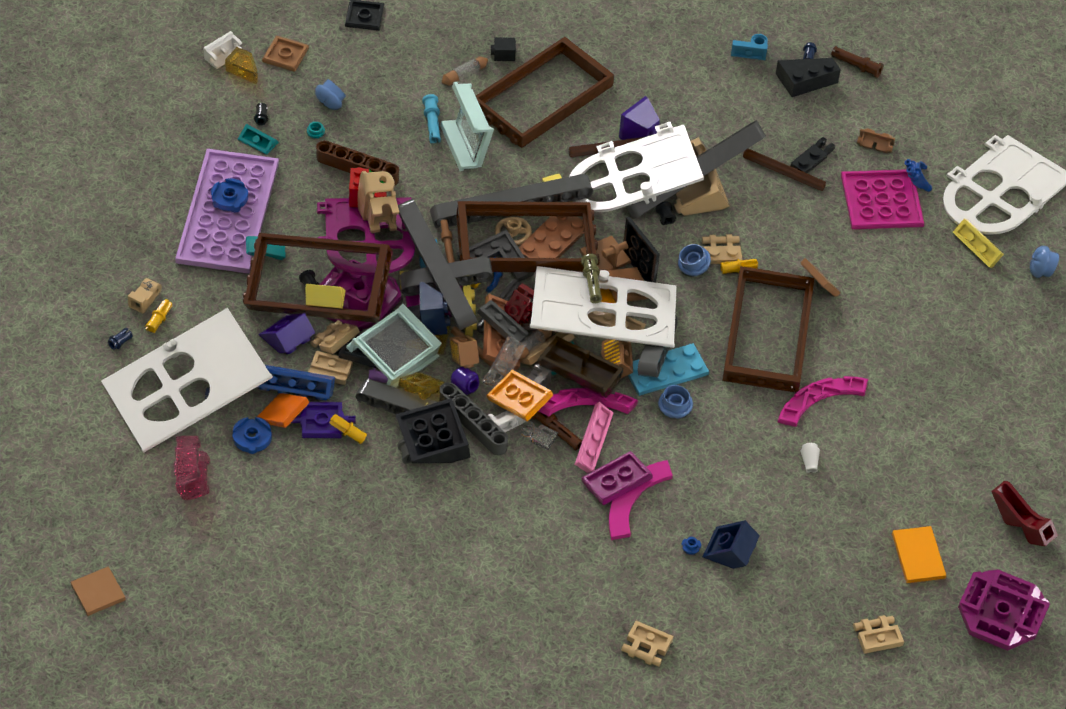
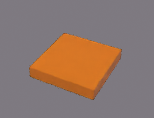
(283, 409)

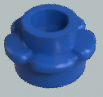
(691, 549)

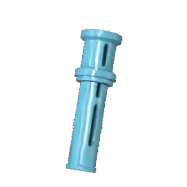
(431, 113)

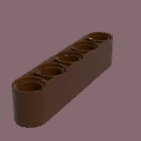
(346, 158)

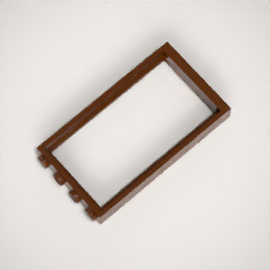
(574, 53)
(495, 208)
(378, 289)
(759, 377)

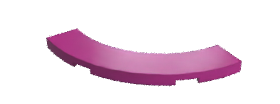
(817, 391)
(585, 396)
(622, 505)

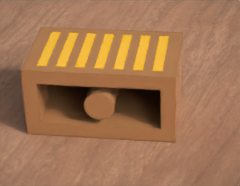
(464, 350)
(618, 353)

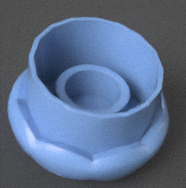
(330, 95)
(694, 260)
(1043, 262)
(675, 402)

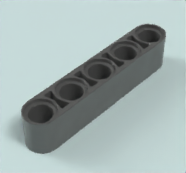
(465, 271)
(653, 358)
(389, 397)
(475, 420)

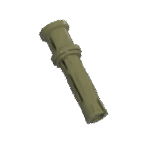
(595, 294)

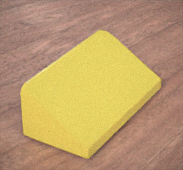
(324, 296)

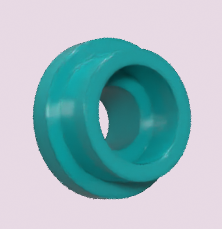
(315, 126)

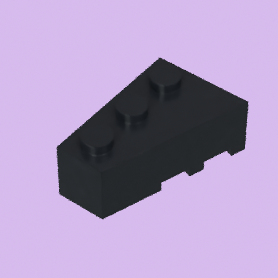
(807, 75)

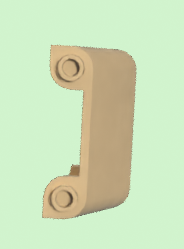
(704, 195)

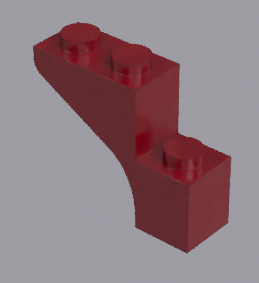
(1018, 513)

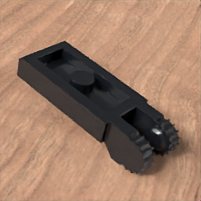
(812, 156)

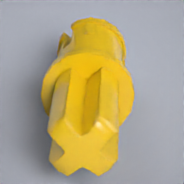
(734, 266)
(158, 316)
(347, 428)

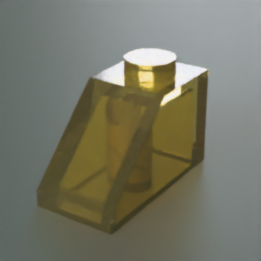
(242, 64)

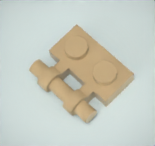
(722, 253)
(335, 337)
(649, 638)
(881, 638)

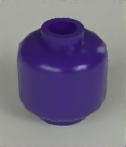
(465, 380)

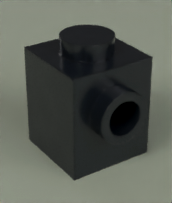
(503, 49)

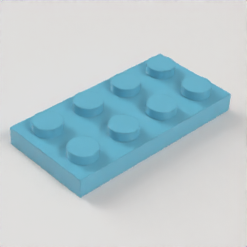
(679, 367)

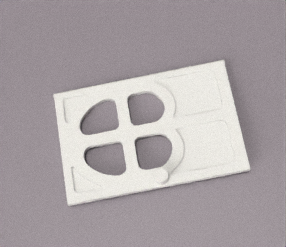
(564, 303)
(220, 358)

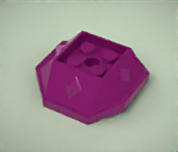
(358, 293)
(996, 592)

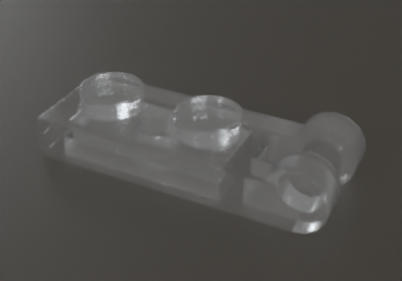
(505, 361)

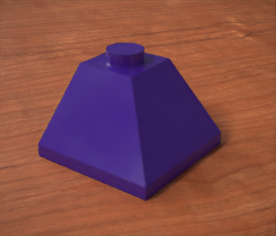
(639, 120)

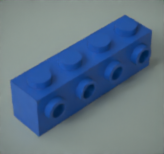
(299, 382)

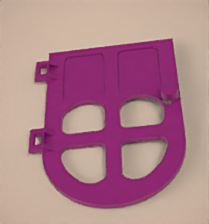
(342, 217)

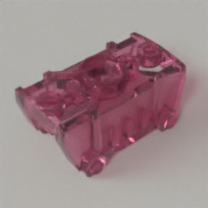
(190, 468)

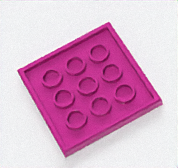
(881, 199)

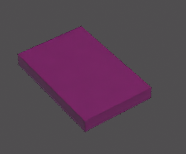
(617, 478)

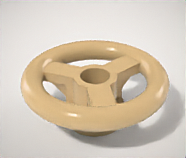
(514, 228)

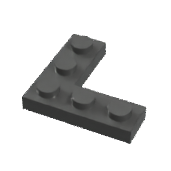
(502, 245)

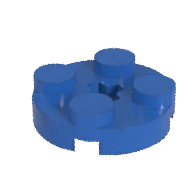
(229, 203)
(252, 444)

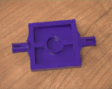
(316, 418)

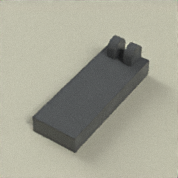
(502, 321)

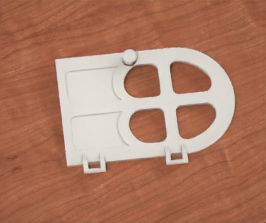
(666, 160)
(1018, 169)

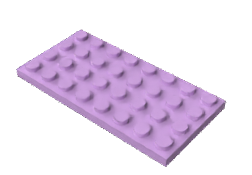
(218, 236)

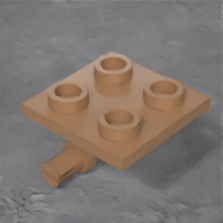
(610, 254)

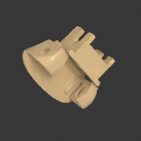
(380, 208)

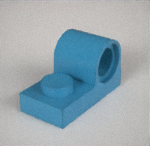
(754, 50)

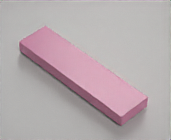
(594, 438)

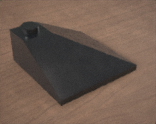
(641, 251)
(434, 433)

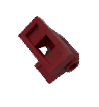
(519, 305)

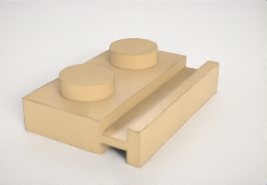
(332, 366)

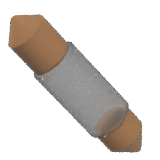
(464, 70)
(534, 341)

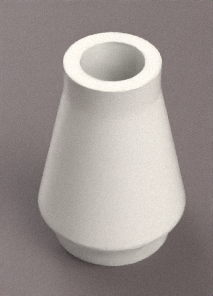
(810, 456)

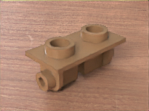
(882, 140)

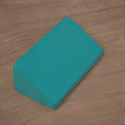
(257, 139)

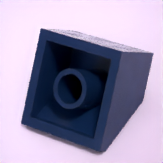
(433, 310)
(732, 544)

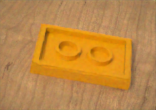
(519, 395)
(919, 554)

